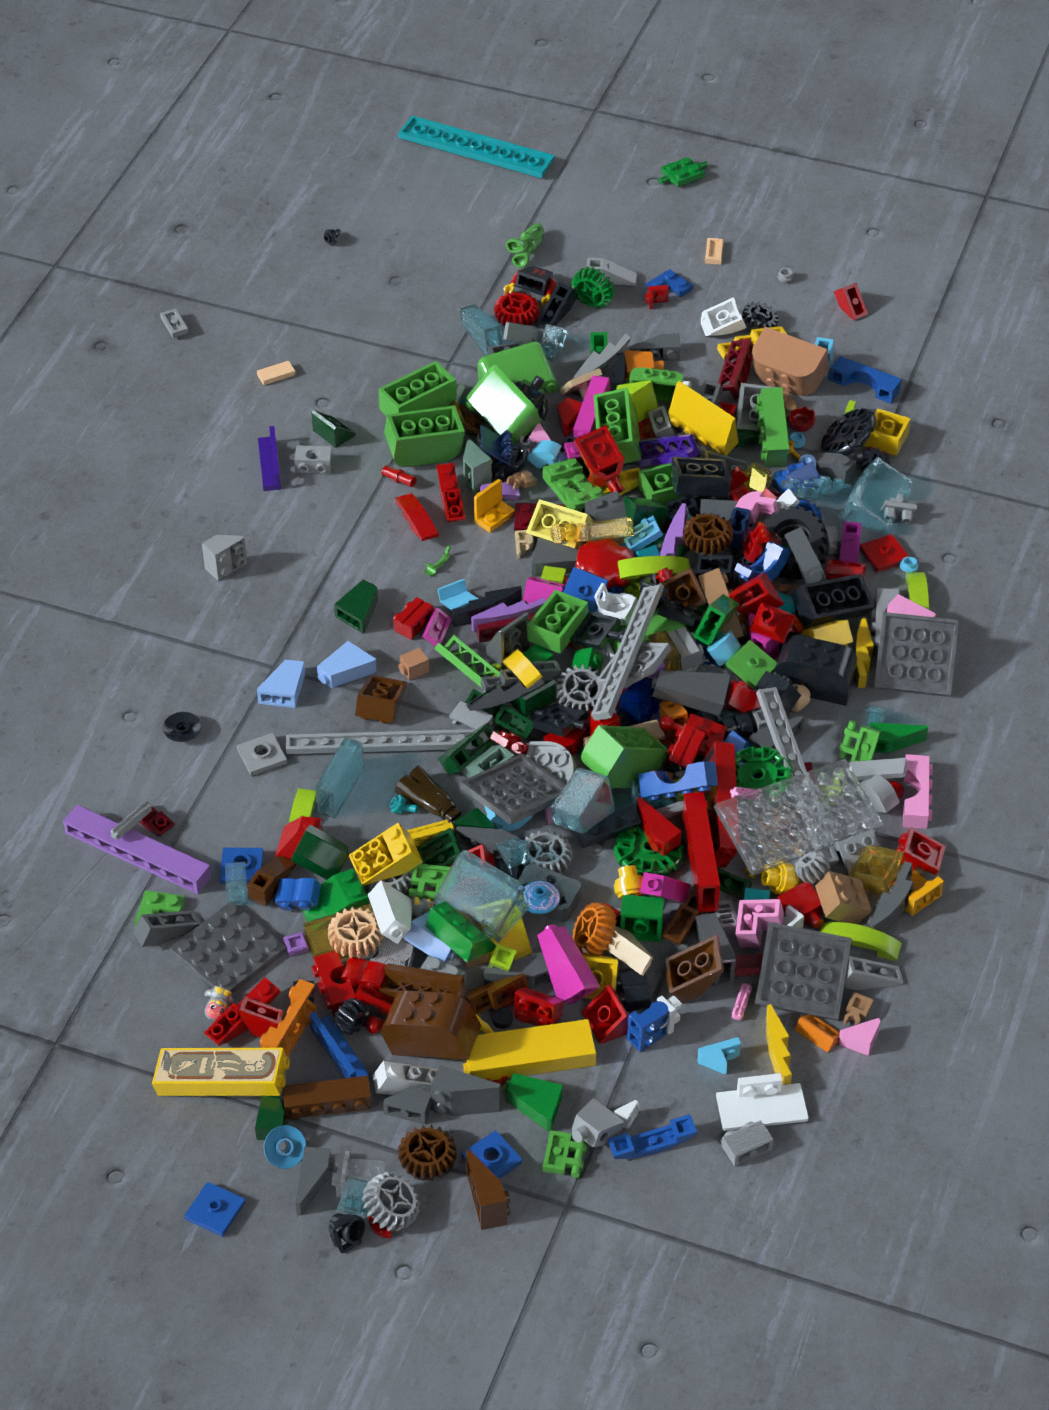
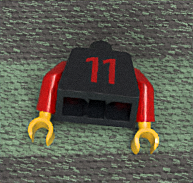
(533, 280)

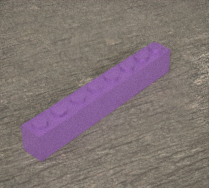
(138, 850)

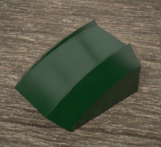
(320, 853)

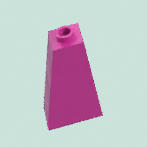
(586, 418)
(664, 887)
(566, 965)

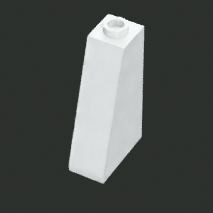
(391, 910)

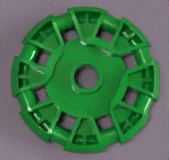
(760, 765)
(645, 857)

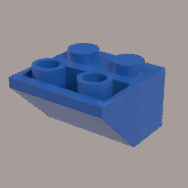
(801, 471)

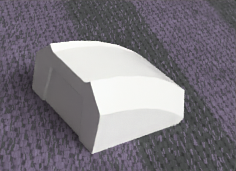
(722, 319)

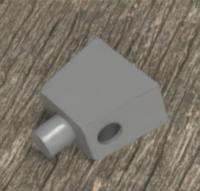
(596, 1124)

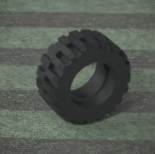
(813, 527)

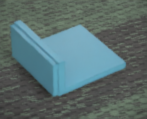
(455, 595)

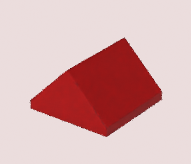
(607, 1016)

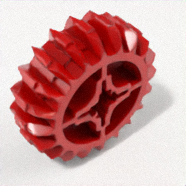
(516, 309)

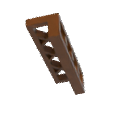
(422, 980)

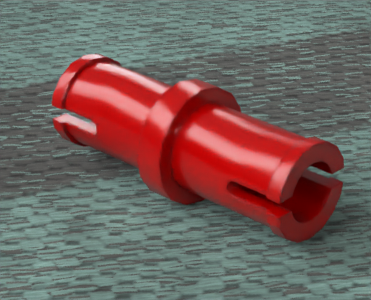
(398, 476)

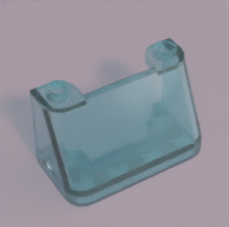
(871, 489)
(484, 894)

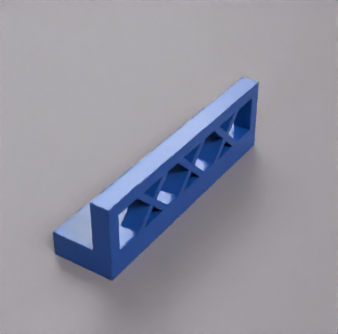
(337, 1047)

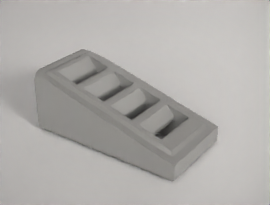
(729, 928)

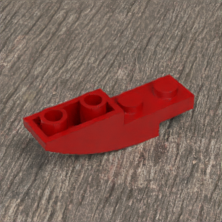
(450, 492)
(230, 1023)

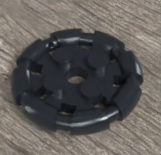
(849, 432)

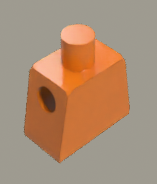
(640, 359)
(676, 712)

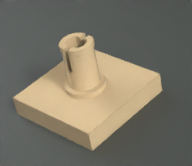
(580, 383)

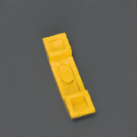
(522, 668)

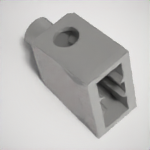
(394, 953)

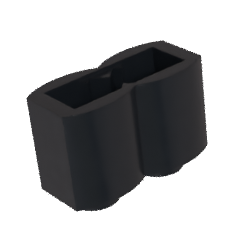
(634, 989)

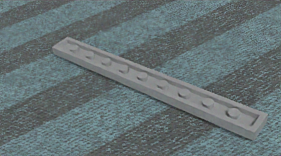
(627, 653)
(376, 741)
(785, 741)

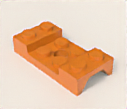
(295, 1022)

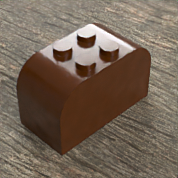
(431, 1025)

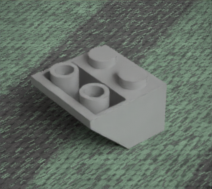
(224, 555)

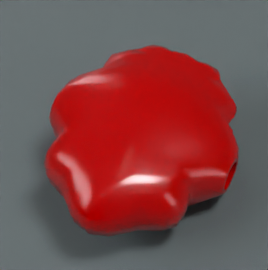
(602, 560)

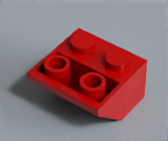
(754, 593)
(740, 697)
(537, 1007)

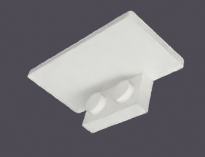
(763, 1100)

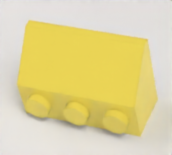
(550, 514)

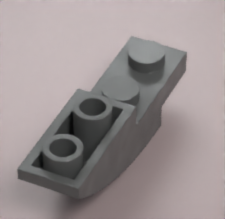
(893, 904)

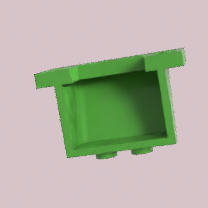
(662, 381)

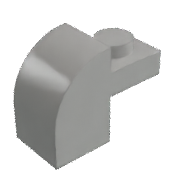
(880, 793)

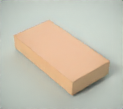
(714, 251)
(276, 372)

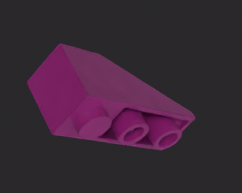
(850, 541)

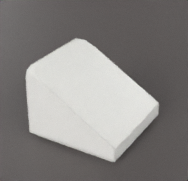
(628, 1113)

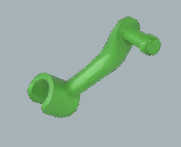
(432, 569)

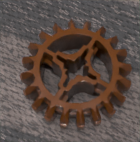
(708, 533)
(423, 1159)

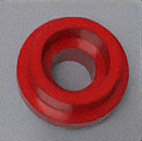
(664, 574)

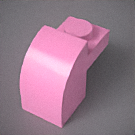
(757, 505)

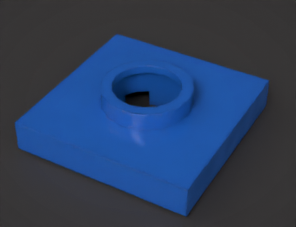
(253, 855)
(507, 1159)

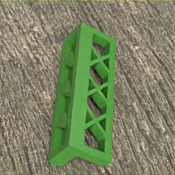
(459, 662)

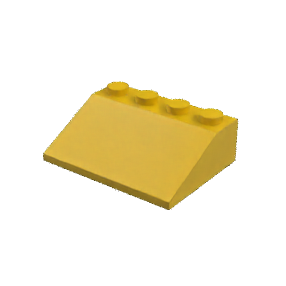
(703, 420)

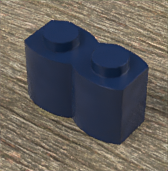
(740, 526)

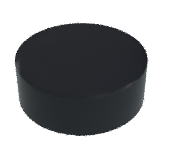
(502, 1018)

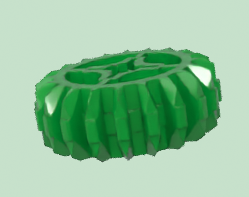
(593, 287)

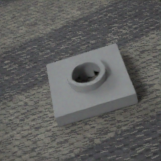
(260, 763)

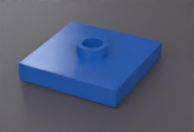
(584, 586)
(215, 1209)

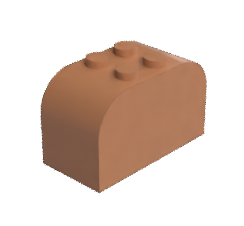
(789, 362)

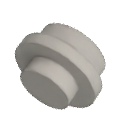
(785, 275)

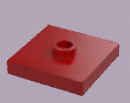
(883, 553)

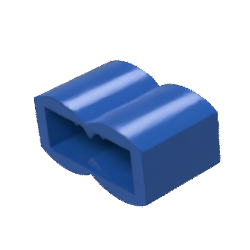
(297, 893)

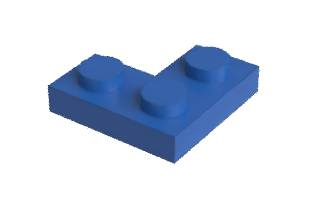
(674, 281)

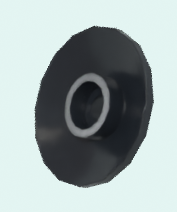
(181, 726)

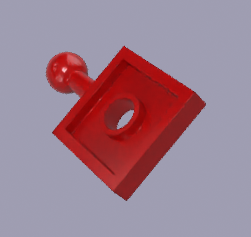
(714, 731)

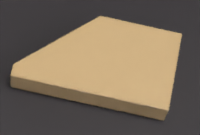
(524, 543)

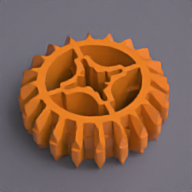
(594, 928)

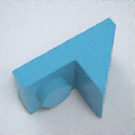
(715, 1055)

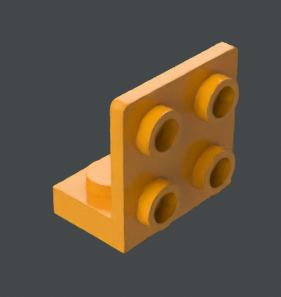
(490, 509)
(924, 893)

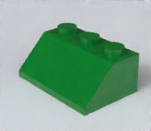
(458, 932)

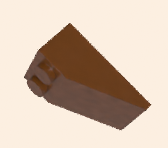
(380, 699)
(694, 969)
(487, 1193)

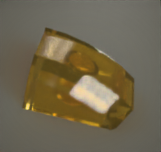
(877, 868)

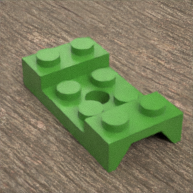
(570, 484)

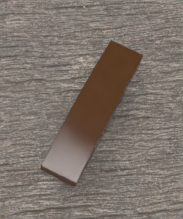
(683, 921)
(496, 993)

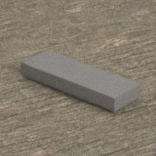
(886, 768)

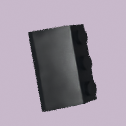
(700, 477)
(622, 819)

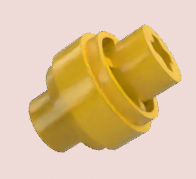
(780, 878)
(628, 882)

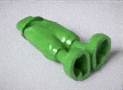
(526, 244)

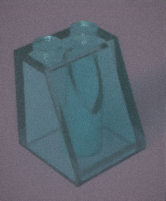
(583, 801)

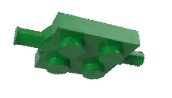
(682, 172)

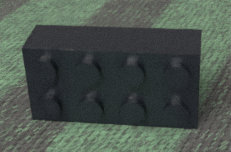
(832, 600)

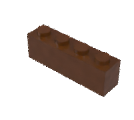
(327, 1097)

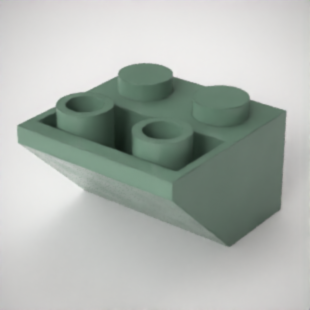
(476, 467)
(487, 759)

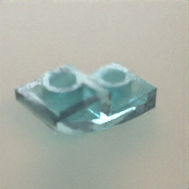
(236, 883)

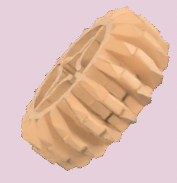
(343, 936)

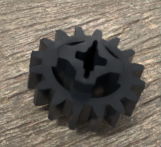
(759, 315)

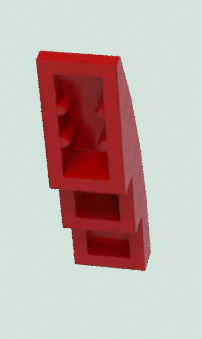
(417, 517)

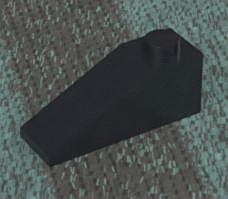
(557, 306)

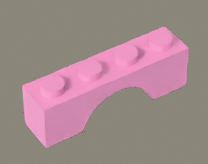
(916, 809)

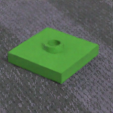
(751, 663)

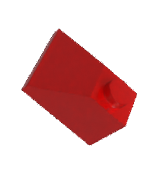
(293, 833)

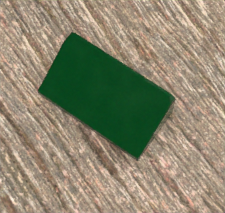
(733, 884)

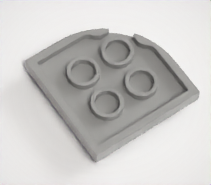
(646, 663)
(552, 758)

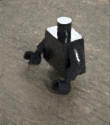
(723, 562)

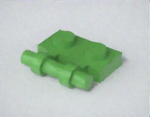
(866, 742)
(430, 876)
(557, 1153)

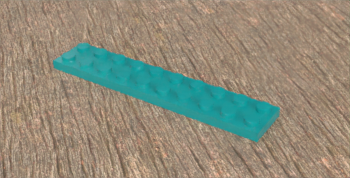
(476, 146)

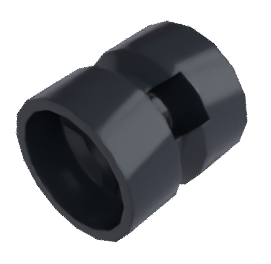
(739, 723)

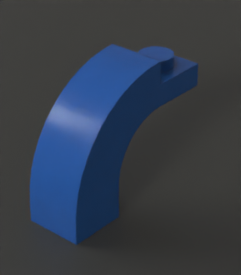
(770, 562)

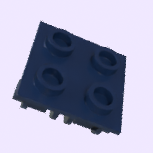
(497, 446)

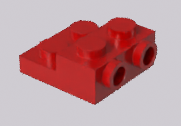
(921, 851)

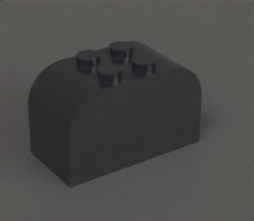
(820, 666)

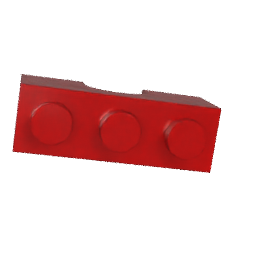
(329, 969)

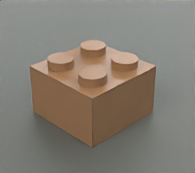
(843, 898)

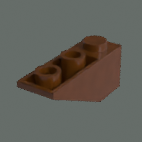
(265, 881)

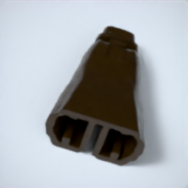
(425, 792)

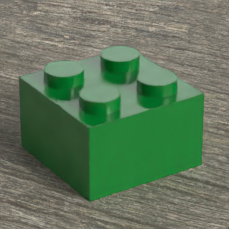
(642, 917)

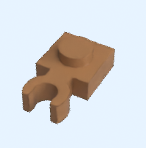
(522, 479)
(857, 1008)

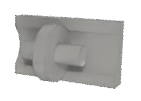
(898, 506)

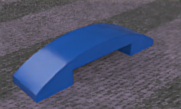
(653, 1141)

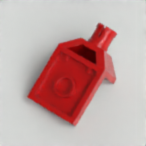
(601, 458)
(775, 623)

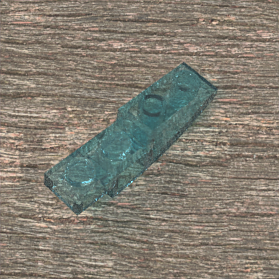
(817, 488)

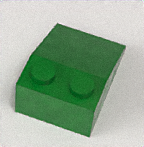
(338, 893)

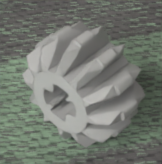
(812, 866)

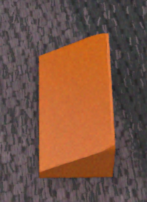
(817, 1032)

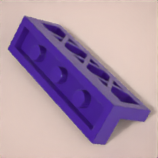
(661, 456)
(269, 461)

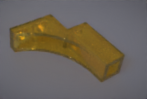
(592, 531)

